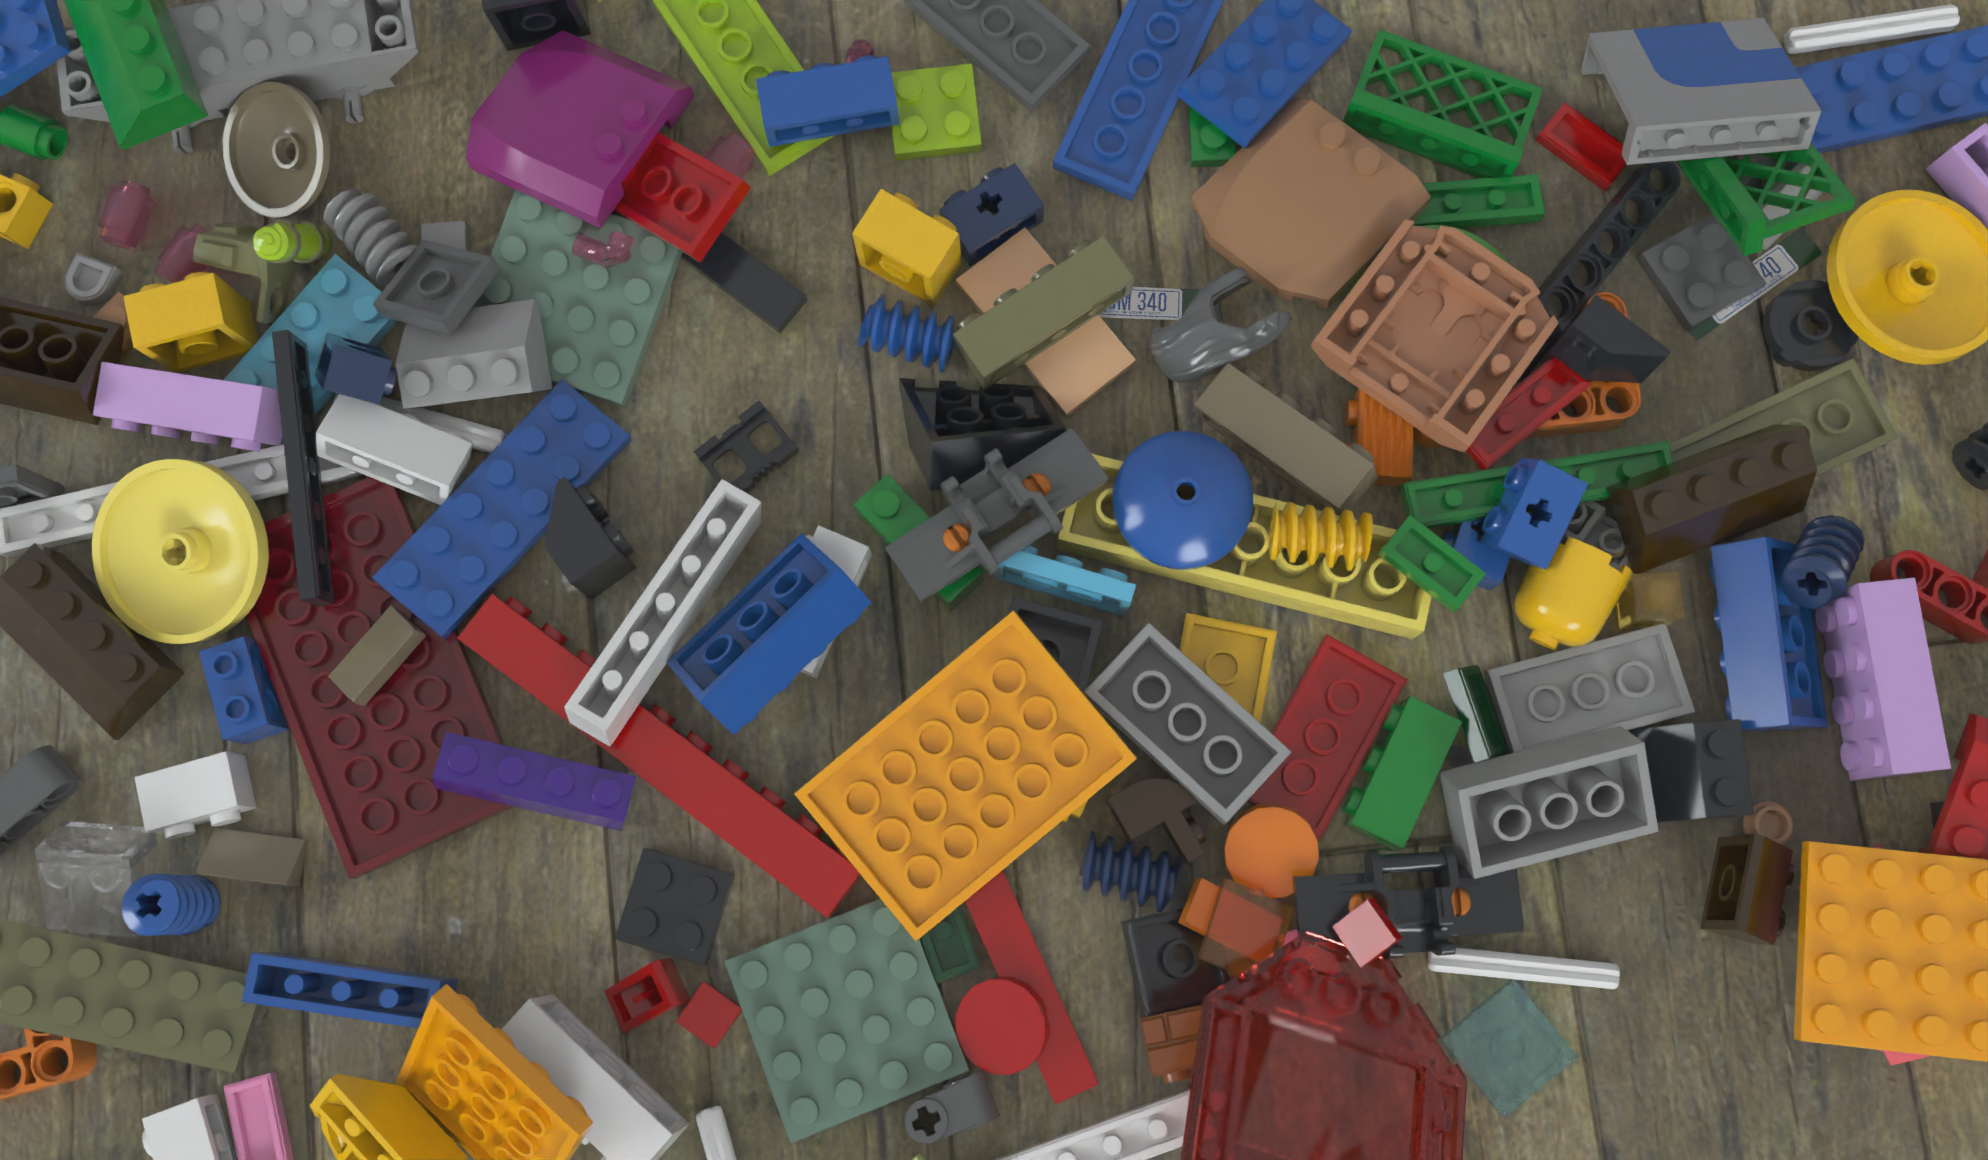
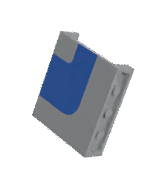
(1704, 90)

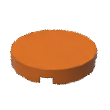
(1270, 848)

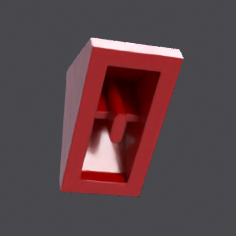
(647, 994)

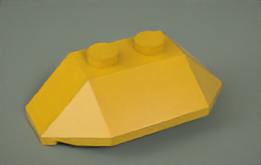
(379, 1122)

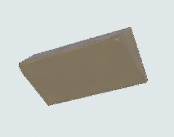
(376, 656)
(253, 857)

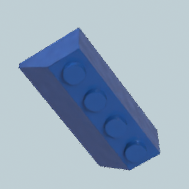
(768, 633)
(1766, 640)

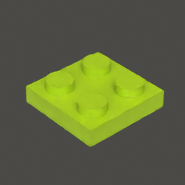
(936, 112)

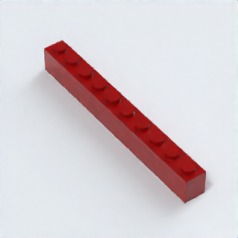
(670, 761)

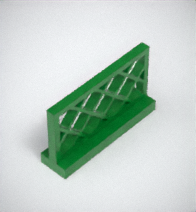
(1433, 133)
(1736, 206)

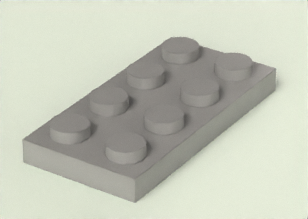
(1590, 689)

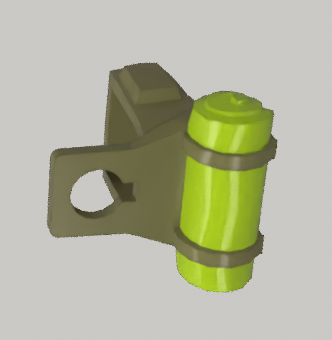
(263, 253)

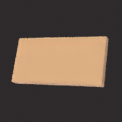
(1075, 365)

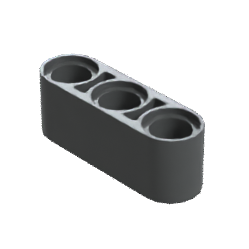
(32, 792)

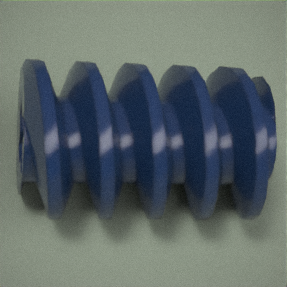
(1822, 561)
(1129, 872)

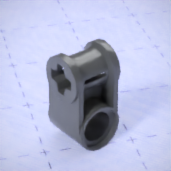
(961, 1107)

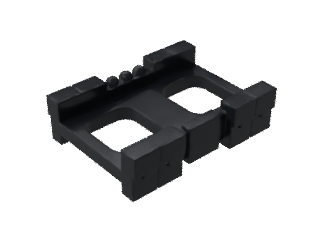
(737, 440)

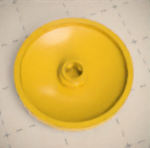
(1912, 276)

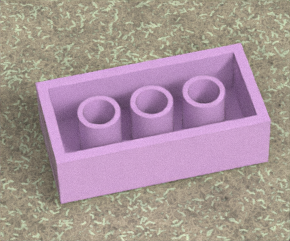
(1882, 681)

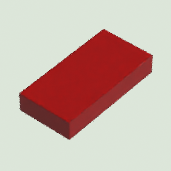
(1583, 146)

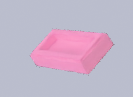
(258, 1119)

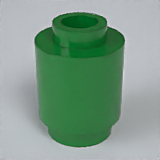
(32, 133)

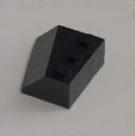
(957, 426)

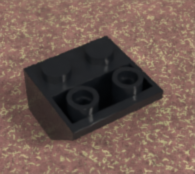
(582, 545)

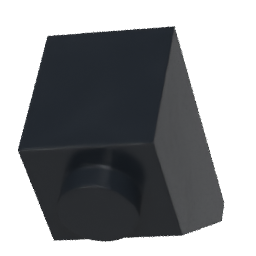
(1608, 346)

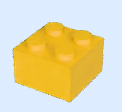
(908, 246)
(191, 322)

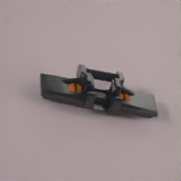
(1421, 916)

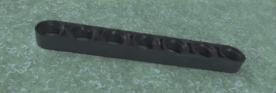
(1587, 248)

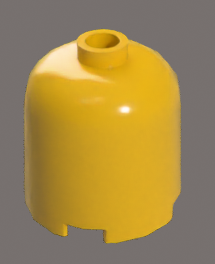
(1571, 596)

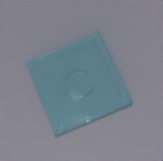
(1508, 1048)

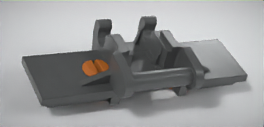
(989, 501)

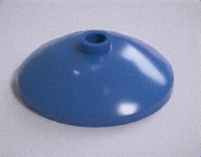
(1177, 530)

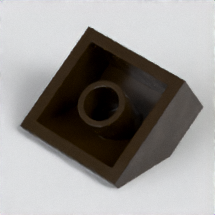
(1748, 889)

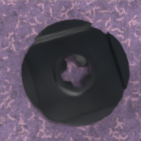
(1793, 344)

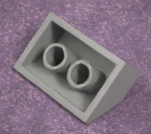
(487, 356)

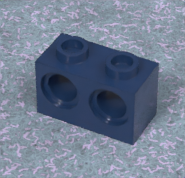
(355, 369)

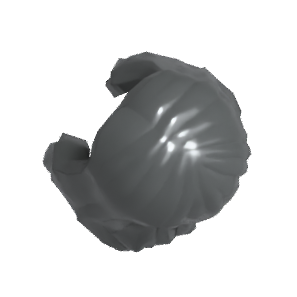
(1203, 340)

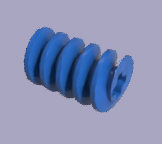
(908, 332)
(170, 904)

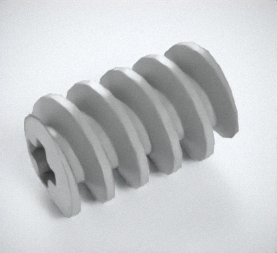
(369, 234)

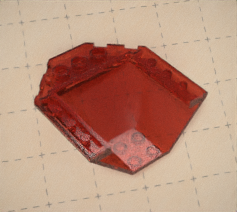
(1321, 1065)

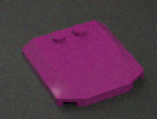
(572, 124)

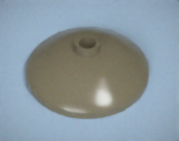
(276, 149)

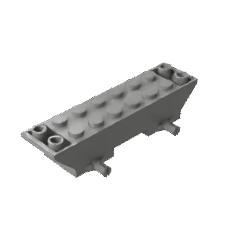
(233, 44)

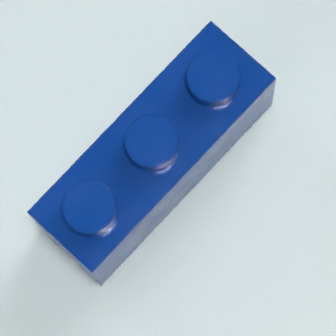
(827, 100)

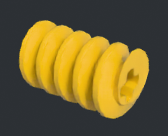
(1320, 535)

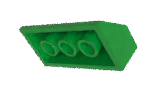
(137, 67)

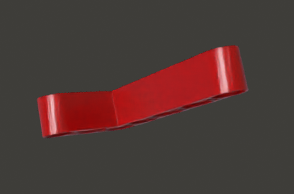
(1964, 596)

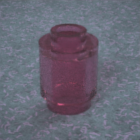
(732, 154)
(126, 215)
(178, 255)

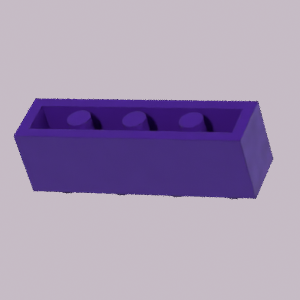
(533, 781)

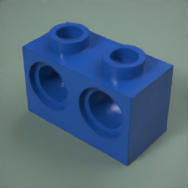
(242, 692)

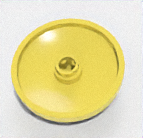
(180, 551)

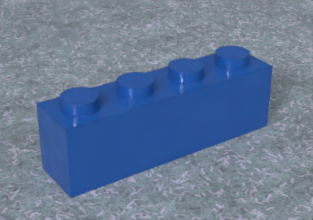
(340, 988)

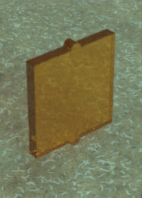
(1243, 928)

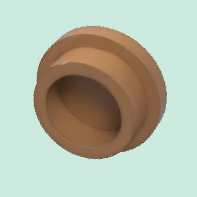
(1769, 821)

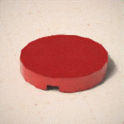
(1002, 1025)

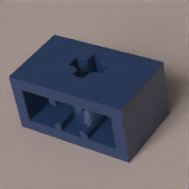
(999, 191)

